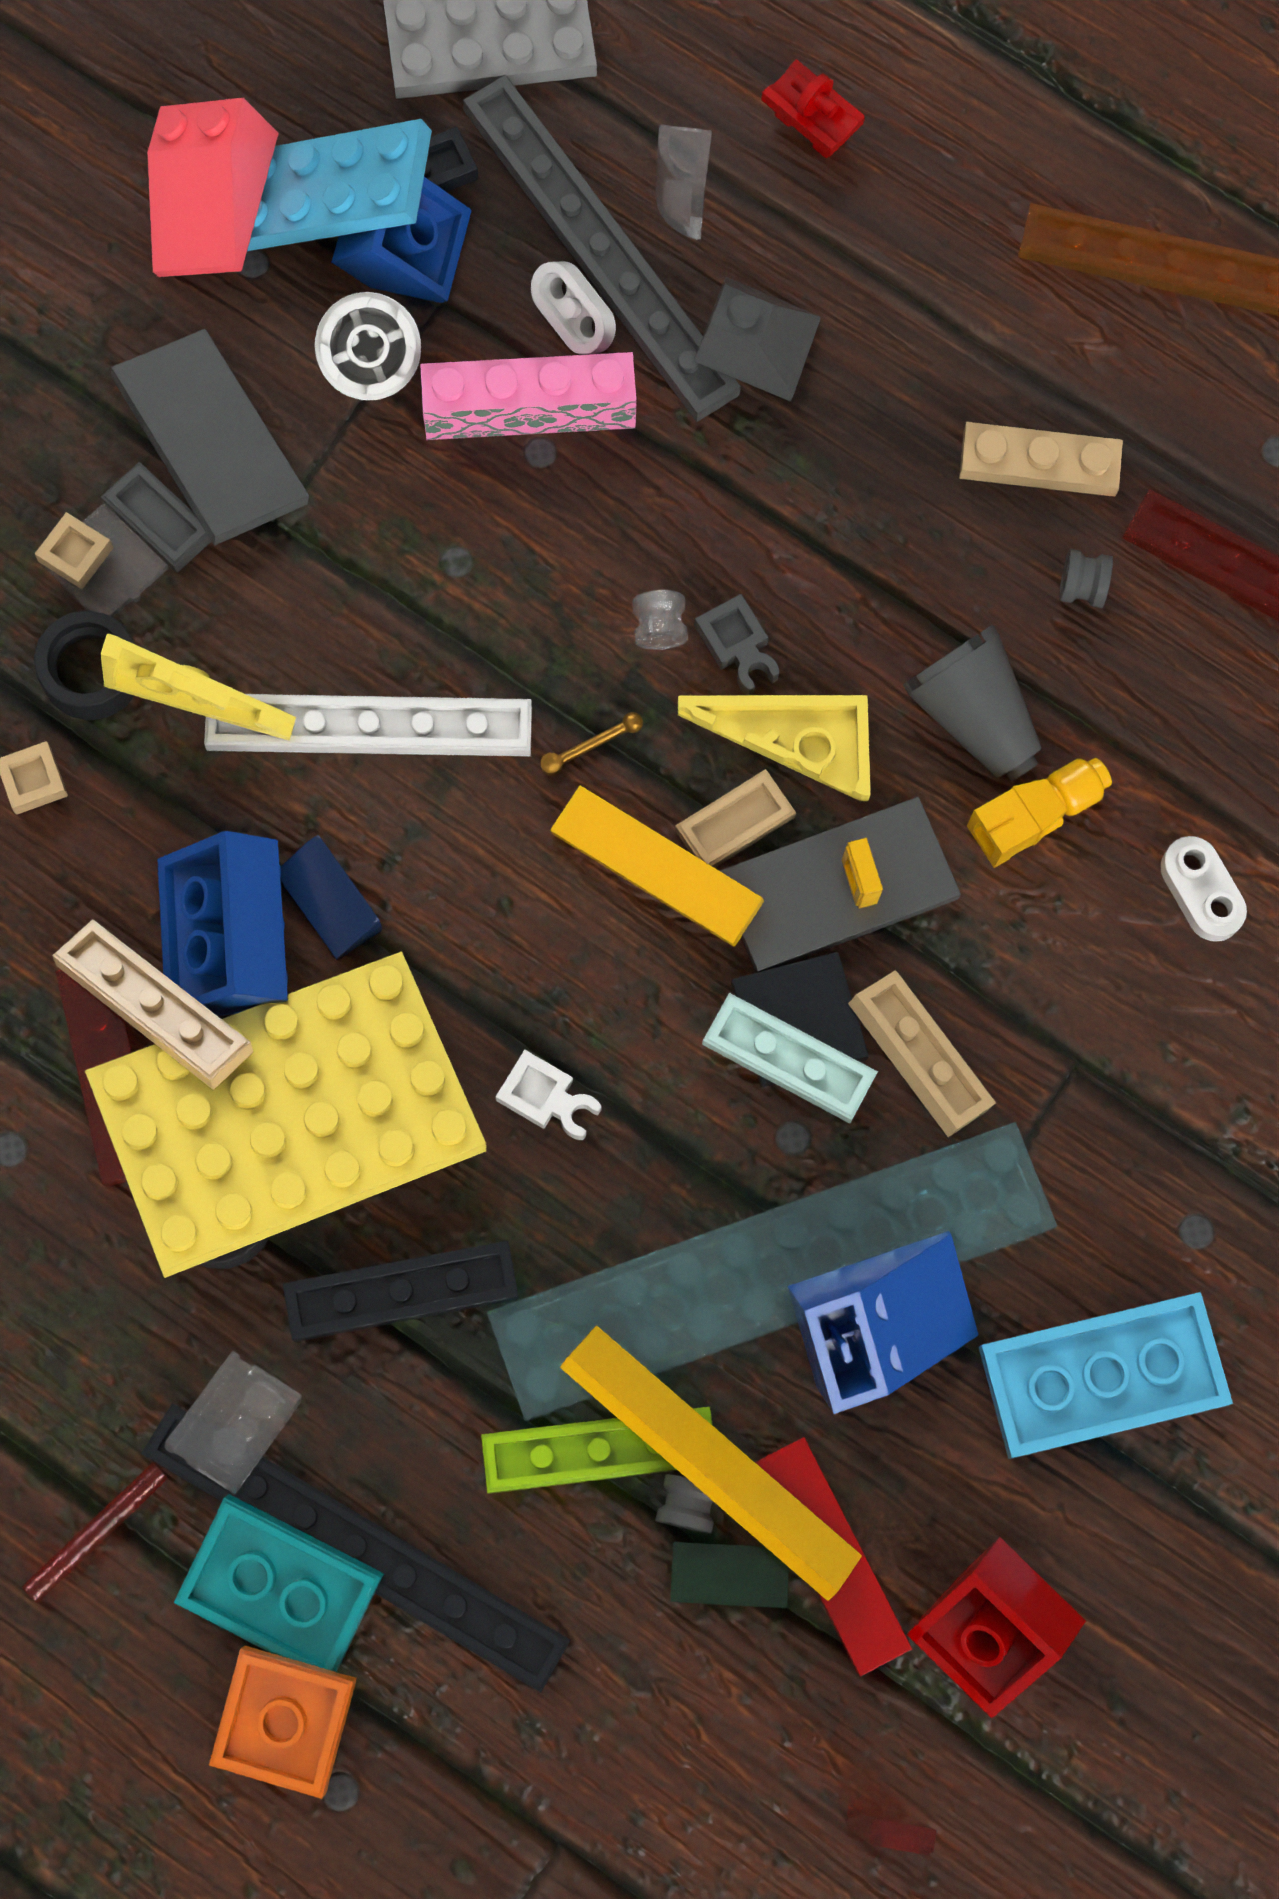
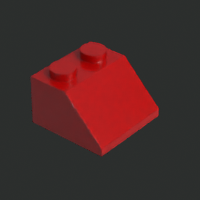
(997, 1628)

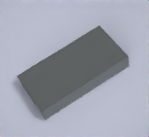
(157, 517)

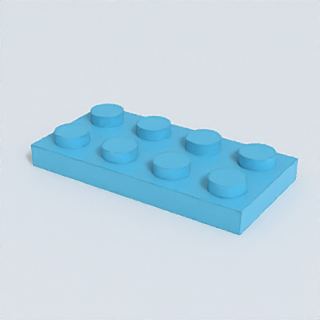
(343, 184)
(1105, 1375)

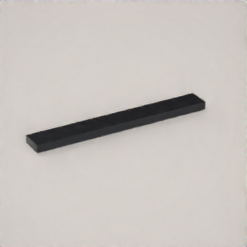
(410, 1576)

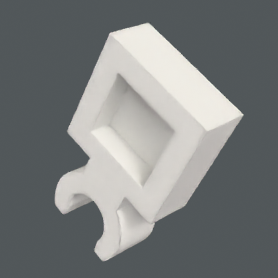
(540, 1090)

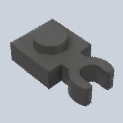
(736, 637)

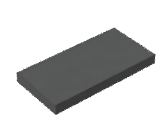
(209, 436)
(809, 895)

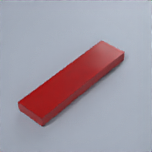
(860, 1606)

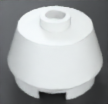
(367, 346)

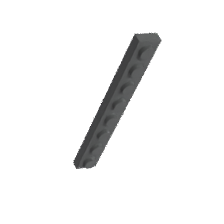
(598, 245)

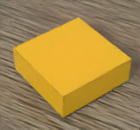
(861, 873)

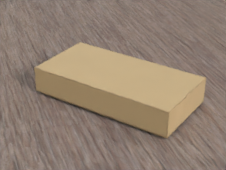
(736, 820)

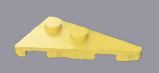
(185, 687)
(808, 733)

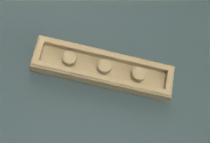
(153, 1004)

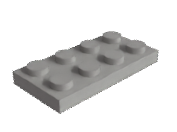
(475, 42)

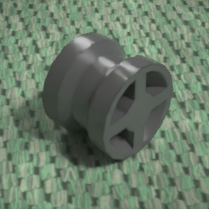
(1086, 578)
(685, 1506)

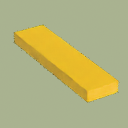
(657, 866)

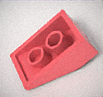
(206, 185)

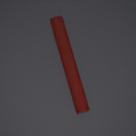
(94, 1532)

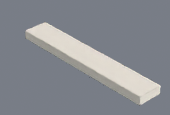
(386, 726)

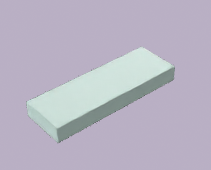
(789, 1058)

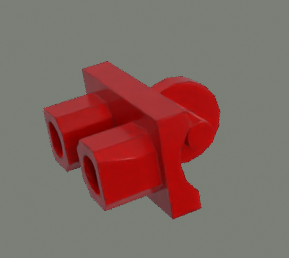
(813, 108)

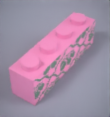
(528, 395)

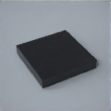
(810, 998)

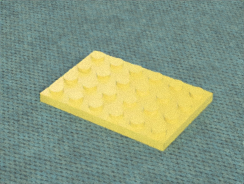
(324, 1113)

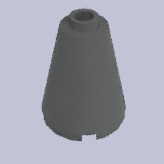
(980, 704)

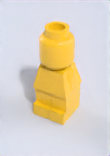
(1036, 808)

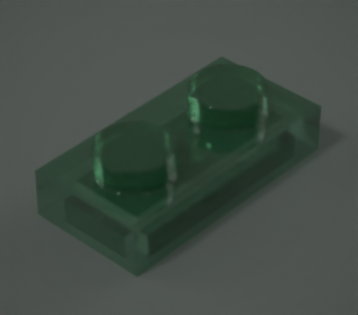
(728, 1575)

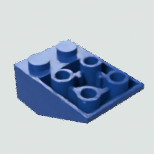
(883, 1320)

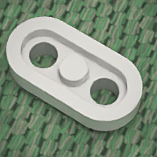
(573, 313)
(1199, 888)

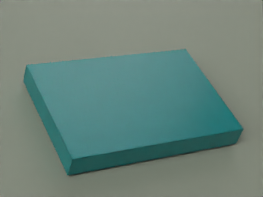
(278, 1586)

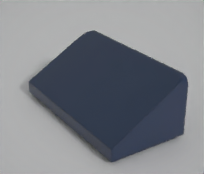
(329, 898)

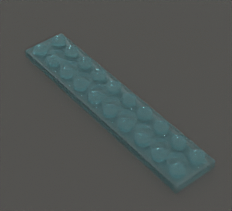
(737, 1277)

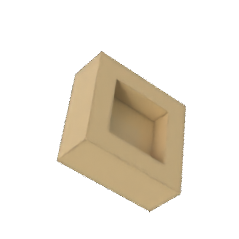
(74, 550)
(31, 778)

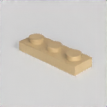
(1041, 459)
(921, 1053)

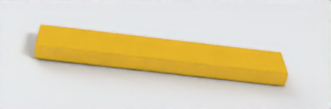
(712, 1462)

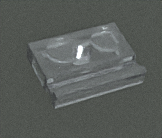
(233, 1422)

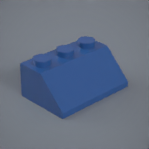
(224, 922)

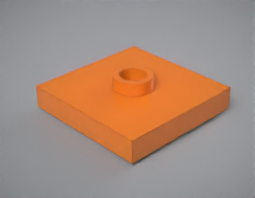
(282, 1721)

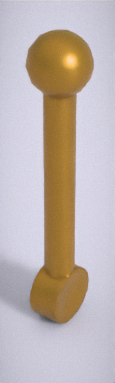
(552, 763)

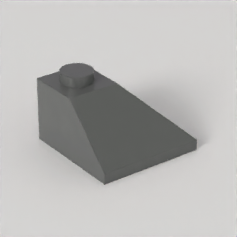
(757, 339)

